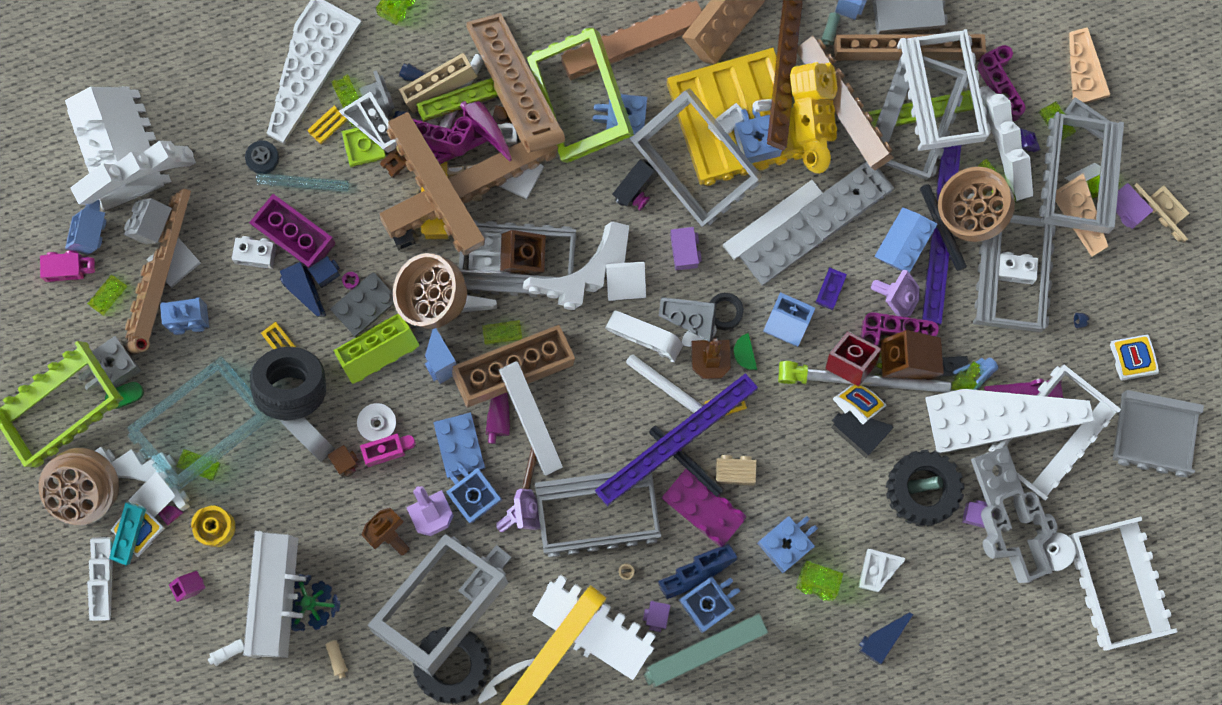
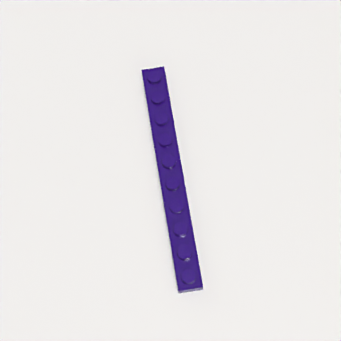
(938, 253)
(676, 440)

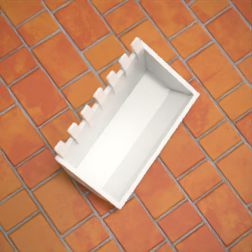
(109, 130)
(271, 595)

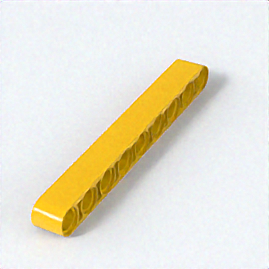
(556, 647)

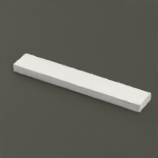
(771, 220)
(530, 418)

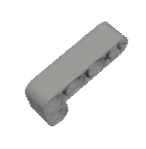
(309, 437)

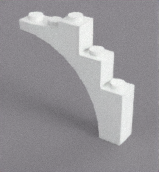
(1008, 140)
(135, 165)
(591, 277)
(131, 466)

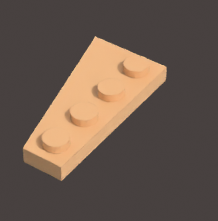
(1086, 71)
(1076, 201)

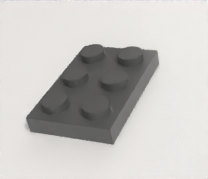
(363, 304)

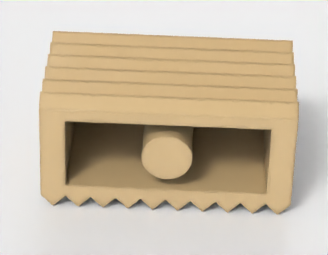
(736, 471)

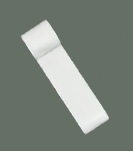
(645, 334)

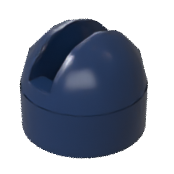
(1083, 318)

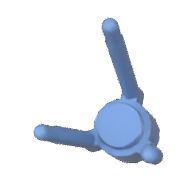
(987, 368)

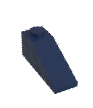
(301, 285)
(880, 642)

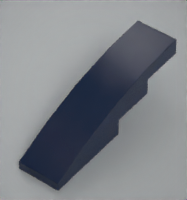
(695, 573)

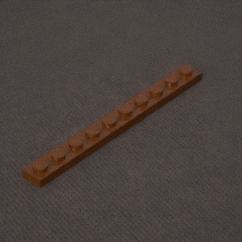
(785, 61)

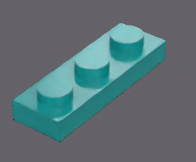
(127, 533)

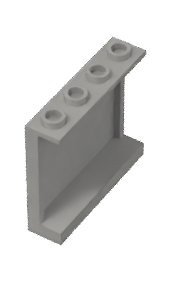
(908, 15)
(1156, 433)

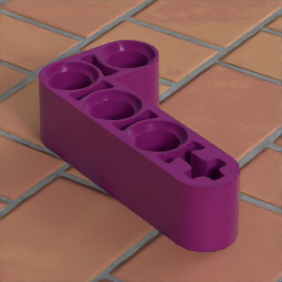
(1005, 85)
(449, 141)
(899, 323)

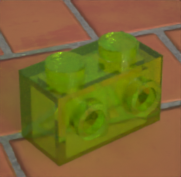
(393, 9)
(819, 581)

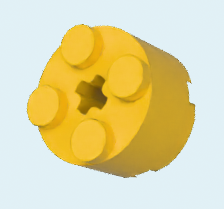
(213, 515)

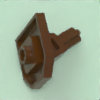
(711, 358)
(382, 528)

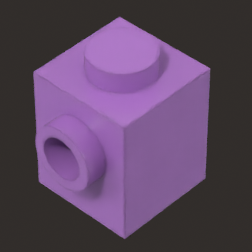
(972, 513)
(656, 616)

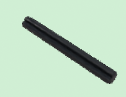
(945, 233)
(691, 465)

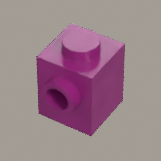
(187, 586)

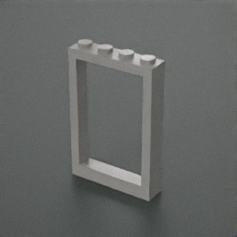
(641, 139)
(432, 662)

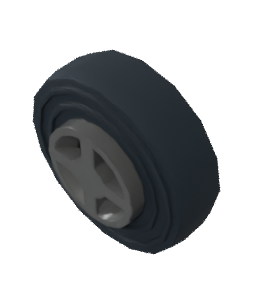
(259, 150)

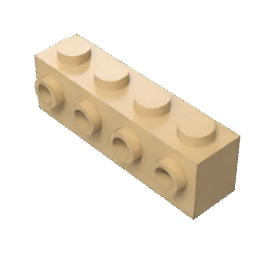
(438, 81)

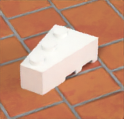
(371, 119)

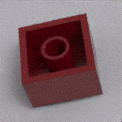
(853, 358)

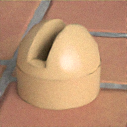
(626, 575)

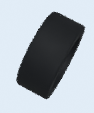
(739, 308)

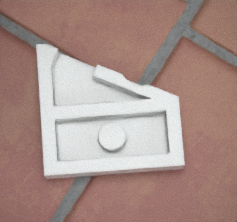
(877, 569)

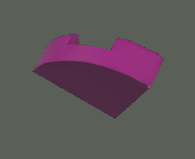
(169, 514)

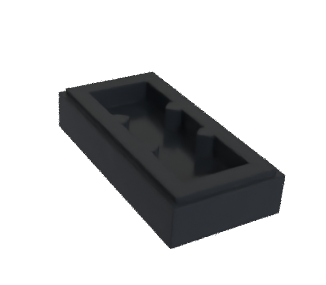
(953, 363)

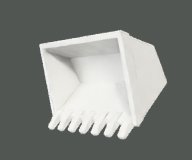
(602, 635)

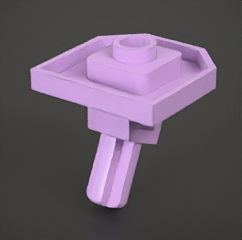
(901, 295)
(430, 513)
(523, 513)

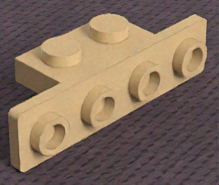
(1167, 208)

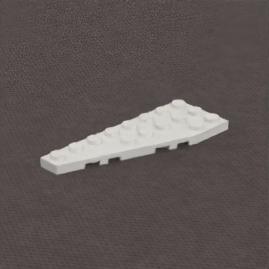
(314, 50)
(983, 417)

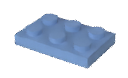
(459, 444)

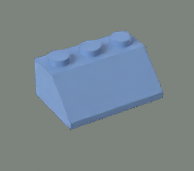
(905, 240)
(439, 358)

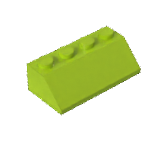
(376, 348)

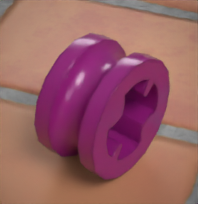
(641, 201)
(352, 275)

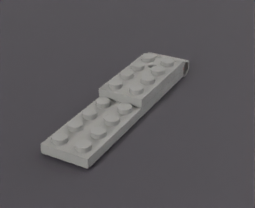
(816, 222)

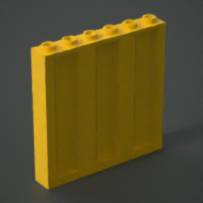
(719, 88)

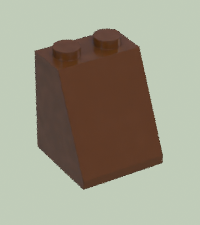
(911, 356)

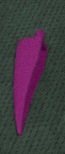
(486, 126)
(498, 418)

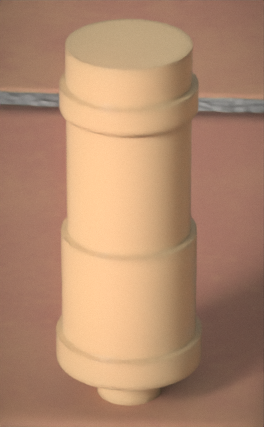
(337, 661)

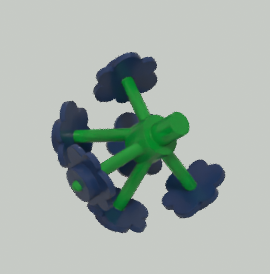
(302, 603)

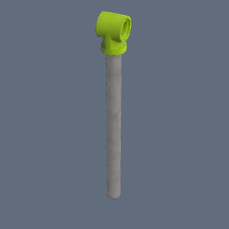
(791, 373)

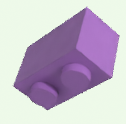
(1131, 206)
(684, 248)

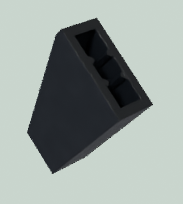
(635, 183)
(860, 436)

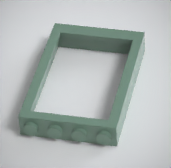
(705, 651)

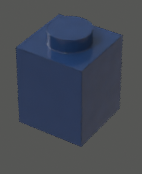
(325, 271)

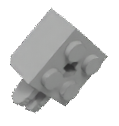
(147, 221)
(123, 368)

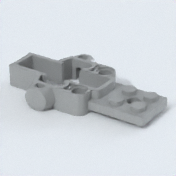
(995, 491)

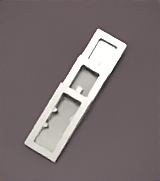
(100, 579)

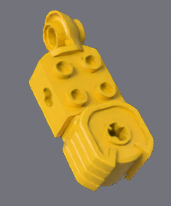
(814, 112)

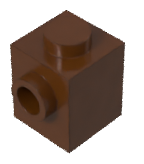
(344, 461)

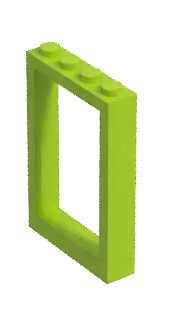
(602, 139)

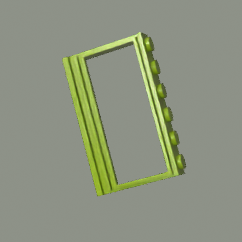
(44, 385)

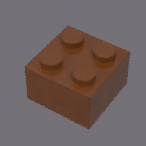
(522, 253)

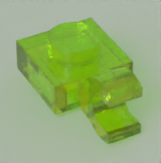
(966, 380)

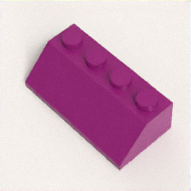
(292, 231)

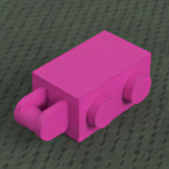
(65, 266)
(386, 449)

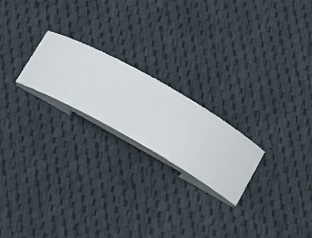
(490, 690)

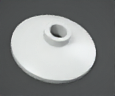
(372, 413)
(1064, 554)

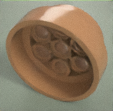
(954, 199)
(417, 278)
(87, 466)

